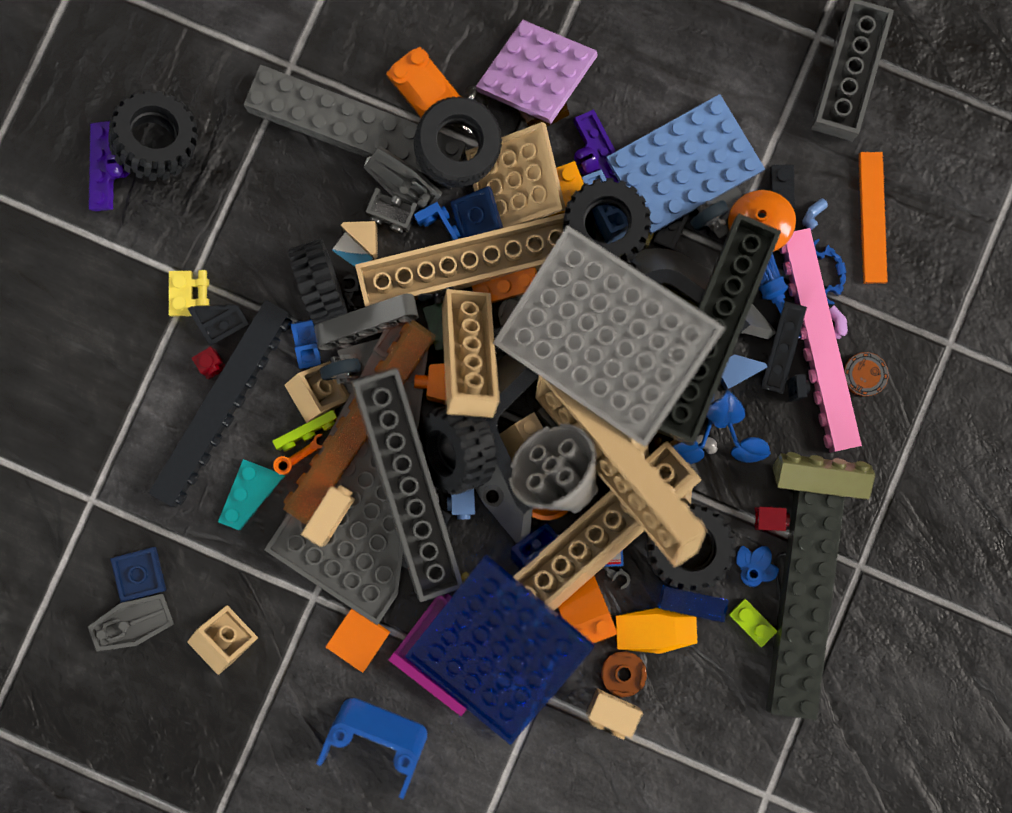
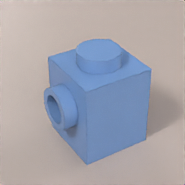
(462, 504)

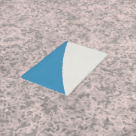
(351, 251)

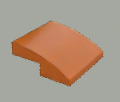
(357, 640)

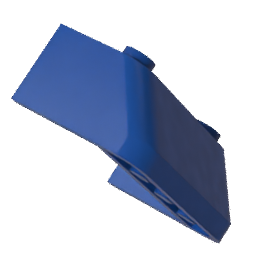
(382, 727)

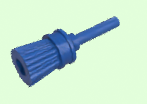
(773, 285)

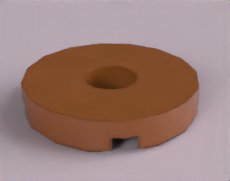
(627, 687)

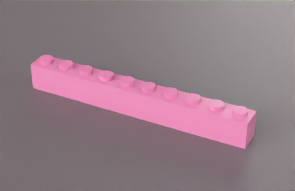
(820, 343)

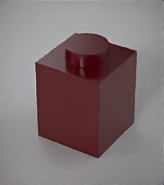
(771, 518)

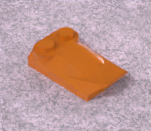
(420, 81)

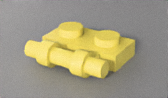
(181, 291)

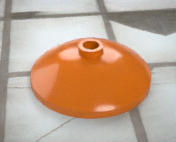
(776, 208)

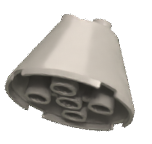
(555, 469)

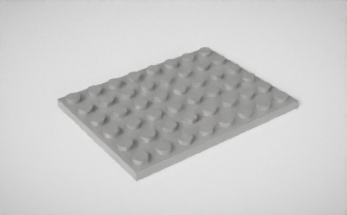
(608, 336)

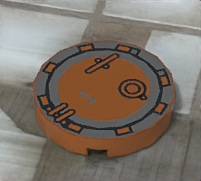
(866, 374)

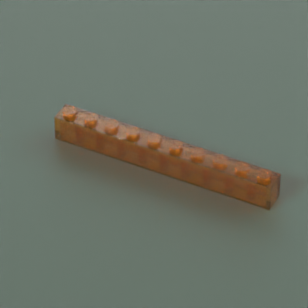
(350, 432)

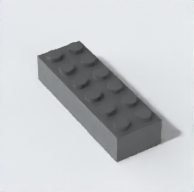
(852, 69)

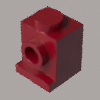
(209, 362)

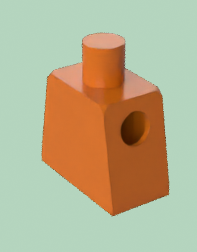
(433, 383)

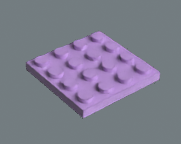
(536, 71)

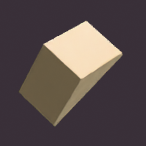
(364, 235)

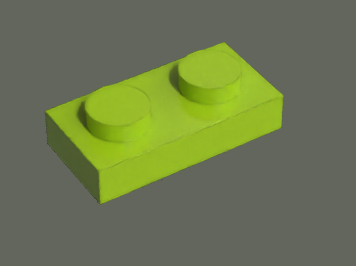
(752, 622)

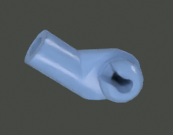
(812, 212)

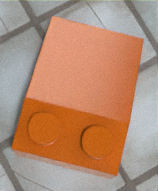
(589, 612)

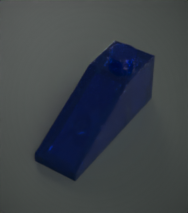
(693, 604)

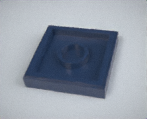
(476, 213)
(138, 574)

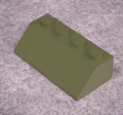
(824, 475)

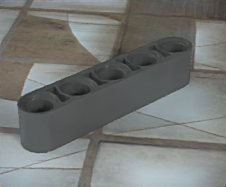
(366, 321)

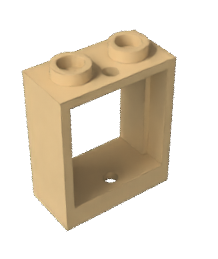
(328, 515)

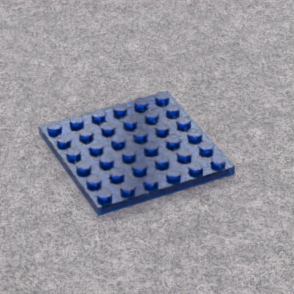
(499, 650)

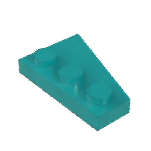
(248, 492)

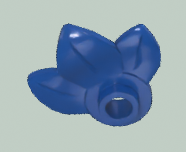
(757, 562)

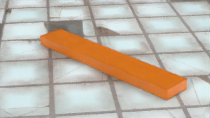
(873, 218)

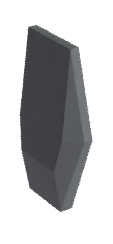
(402, 179)
(131, 623)

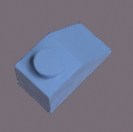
(740, 369)

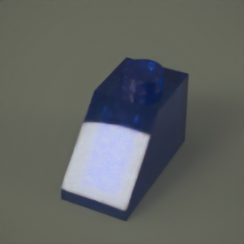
(532, 545)

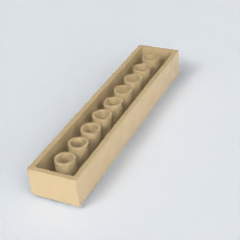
(460, 261)
(630, 477)
(597, 536)

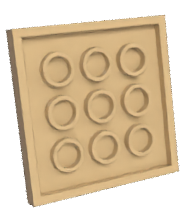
(524, 177)

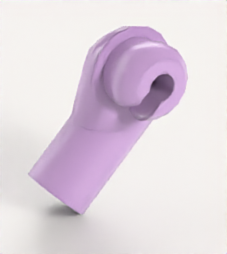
(840, 322)

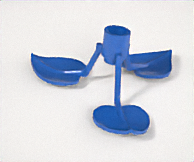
(721, 413)

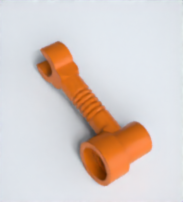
(307, 450)

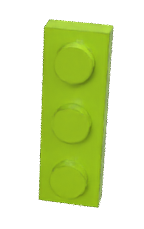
(306, 431)

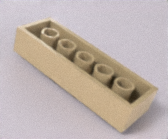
(469, 354)

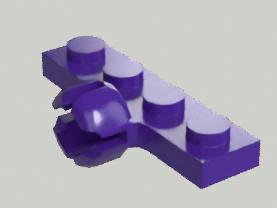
(596, 146)
(102, 168)

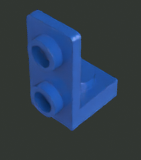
(429, 214)

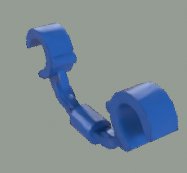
(841, 270)

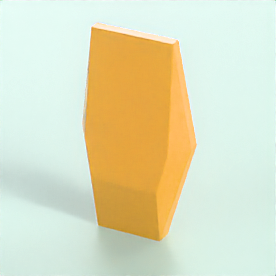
(655, 631)

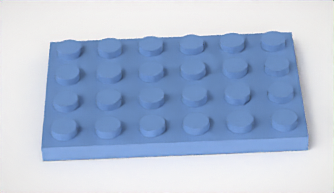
(687, 162)

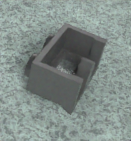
(391, 211)

